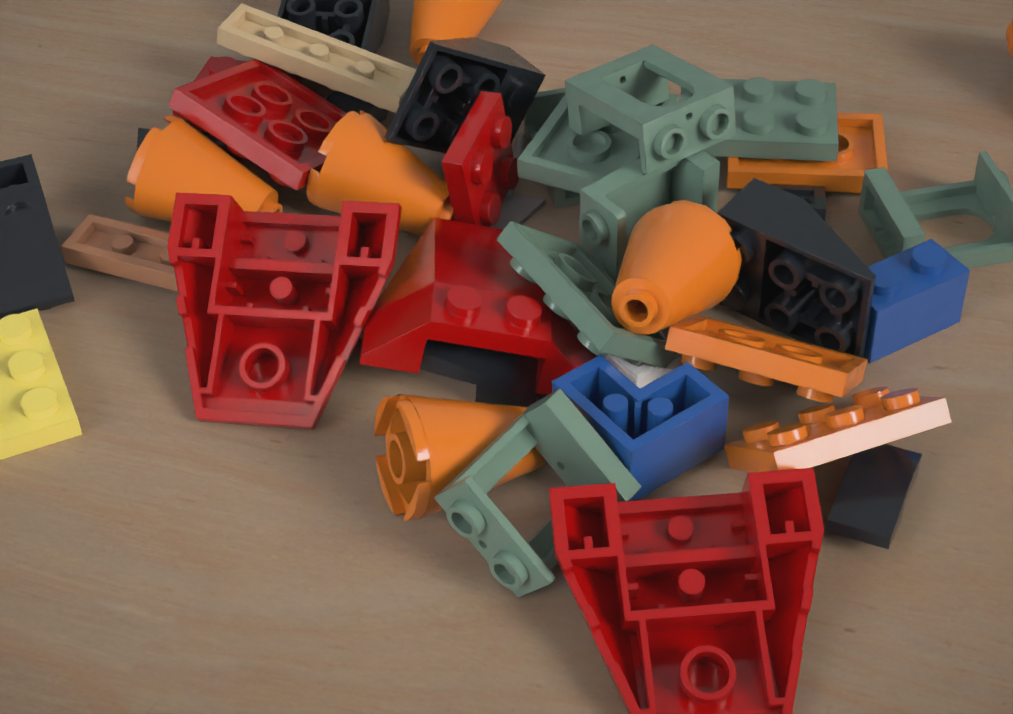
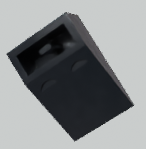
(350, 21)
(450, 83)
(29, 251)
(797, 271)

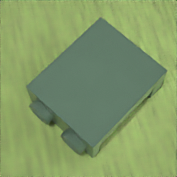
(621, 198)

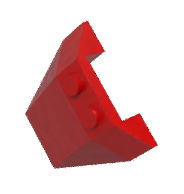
(467, 294)
(274, 303)
(696, 594)

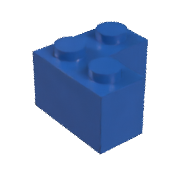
(651, 428)

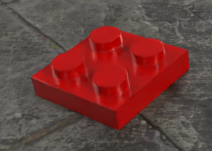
(481, 163)

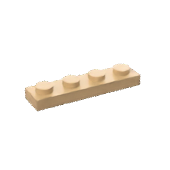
(315, 56)

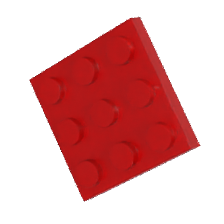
(261, 118)

